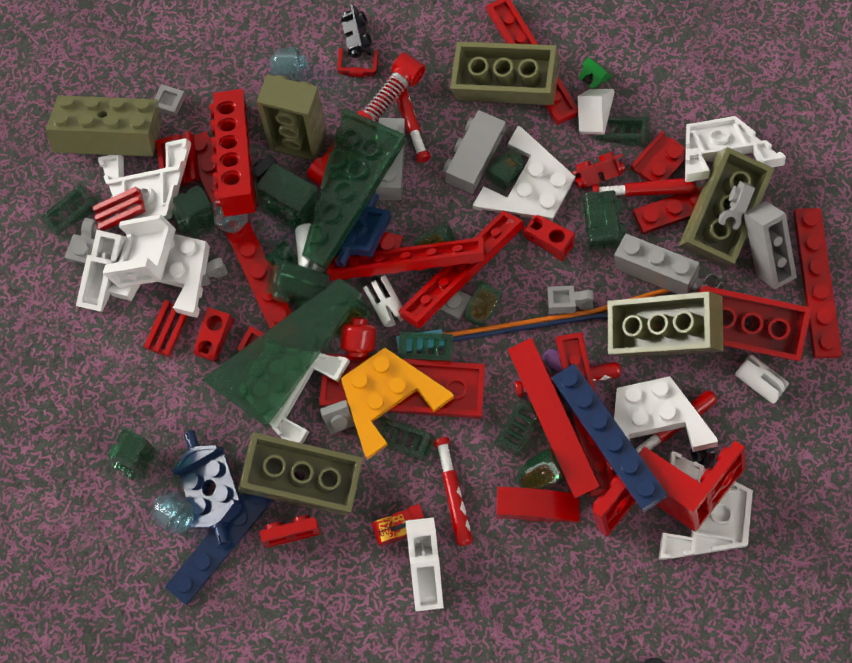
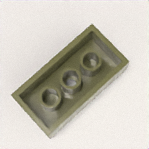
(505, 73)
(292, 117)
(104, 125)
(704, 233)
(665, 325)
(328, 474)

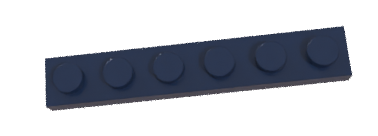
(609, 438)
(210, 556)

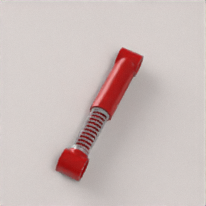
(405, 72)

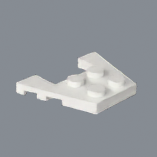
(712, 136)
(156, 186)
(539, 187)
(183, 269)
(328, 365)
(657, 408)
(722, 530)

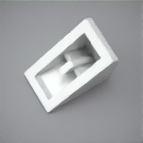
(594, 110)

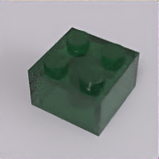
(287, 197)

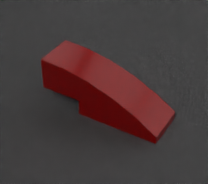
(536, 505)

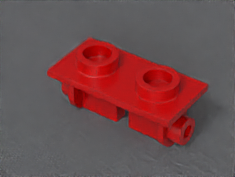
(588, 173)

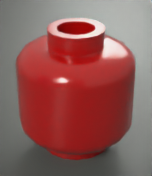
(358, 337)

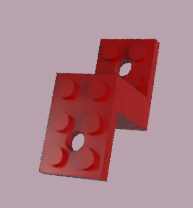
(686, 498)

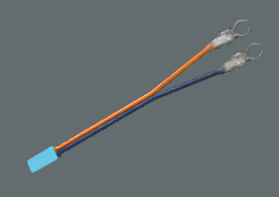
(538, 322)

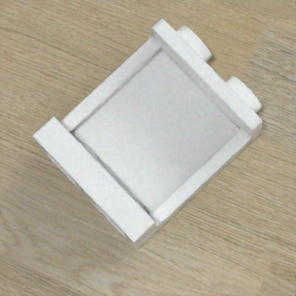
(143, 251)

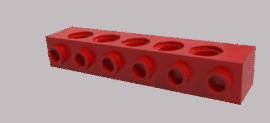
(232, 154)

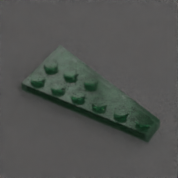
(352, 175)
(273, 365)

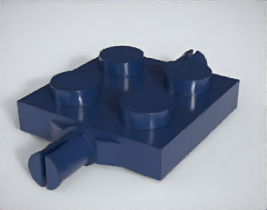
(365, 233)

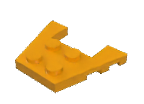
(380, 386)

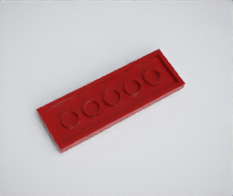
(461, 379)

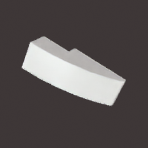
(94, 284)
(424, 564)

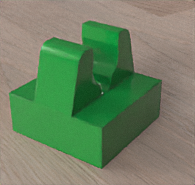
(592, 68)

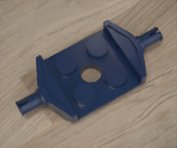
(197, 471)

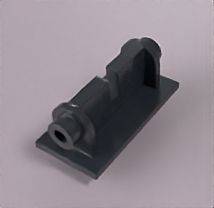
(355, 23)

